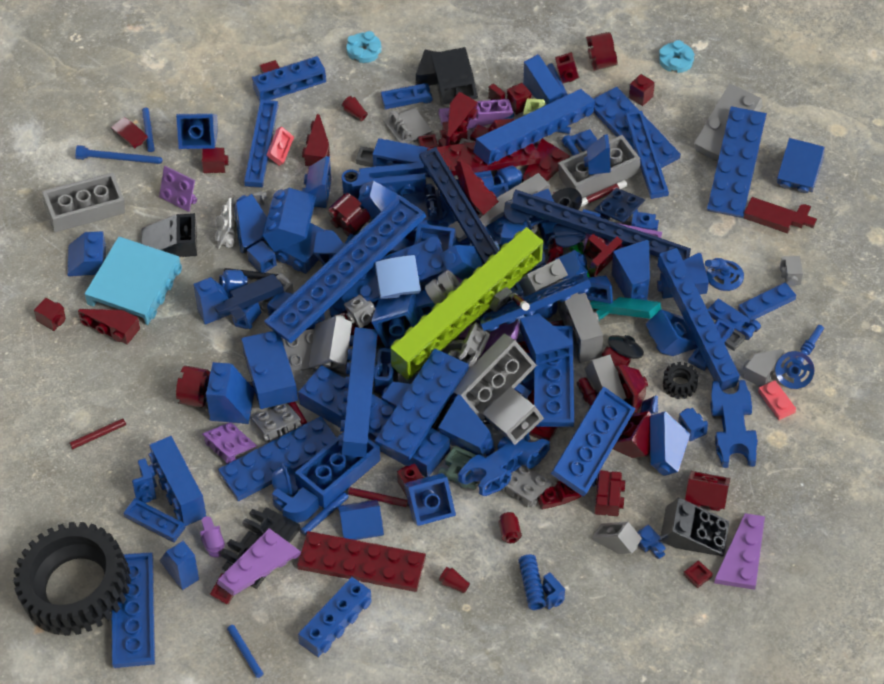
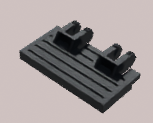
(269, 519)

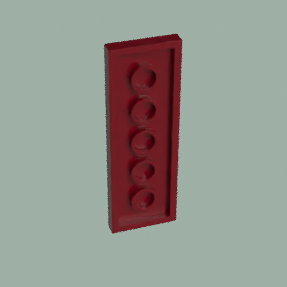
(455, 153)
(362, 561)

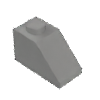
(762, 367)
(617, 537)

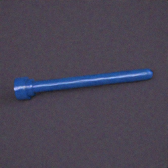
(82, 152)

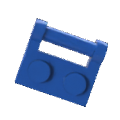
(583, 140)

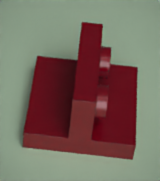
(600, 253)

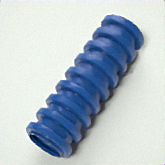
(532, 582)

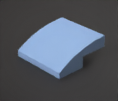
(397, 277)

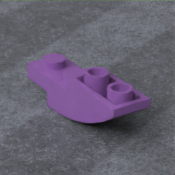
(487, 112)

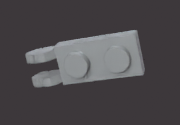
(474, 344)

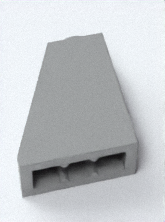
(603, 373)

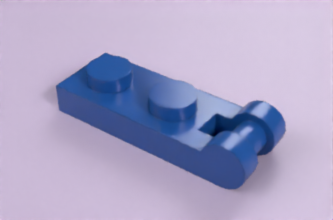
(406, 96)
(733, 317)

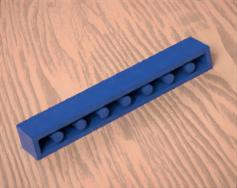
(534, 126)
(698, 319)
(359, 392)

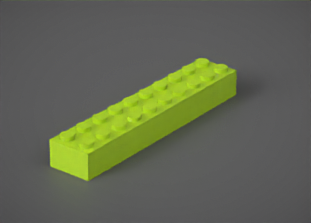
(466, 303)

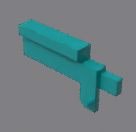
(627, 307)

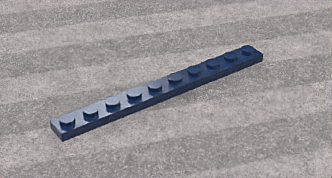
(461, 207)
(591, 224)

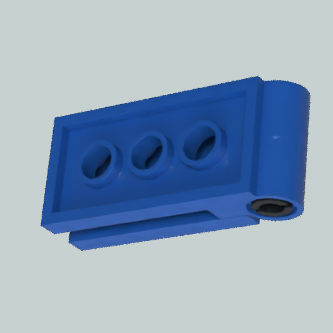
(397, 178)

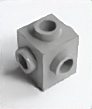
(359, 311)

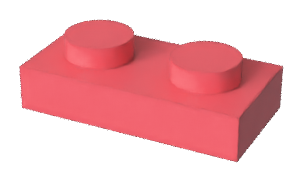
(280, 146)
(777, 400)

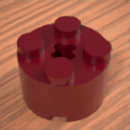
(601, 51)
(348, 214)
(192, 386)

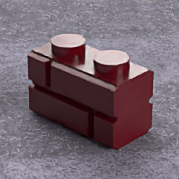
(609, 492)

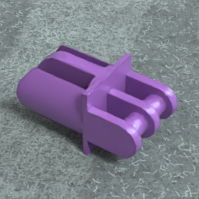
(212, 537)

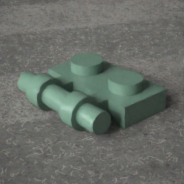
(457, 460)

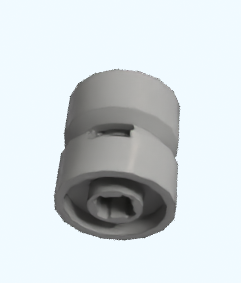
(440, 288)

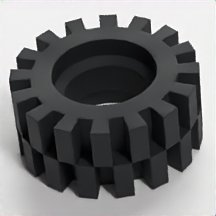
(680, 371)

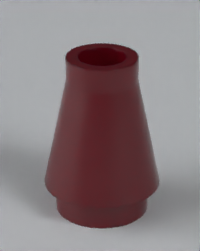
(353, 107)
(452, 579)

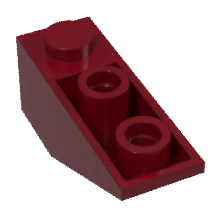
(461, 111)
(317, 143)
(474, 189)
(114, 323)

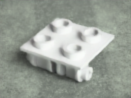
(226, 225)

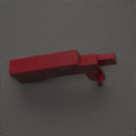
(777, 216)

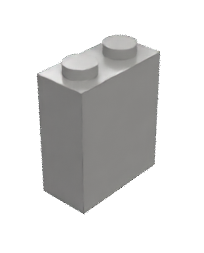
(543, 277)
(330, 343)
(513, 415)

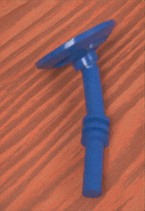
(724, 274)
(797, 363)

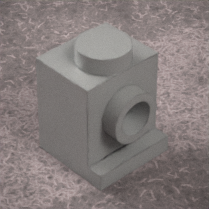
(791, 270)

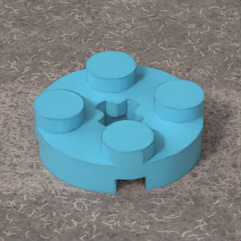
(359, 40)
(678, 49)

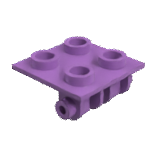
(177, 189)
(228, 441)

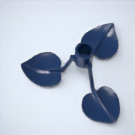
(563, 235)

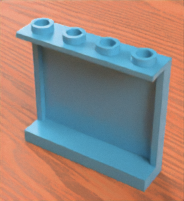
(134, 279)

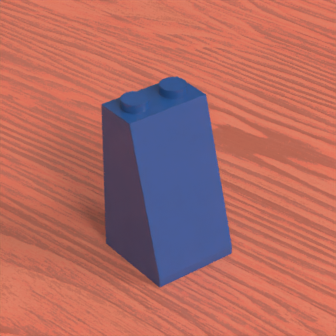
(395, 317)

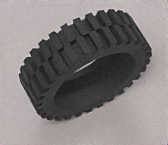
(58, 549)

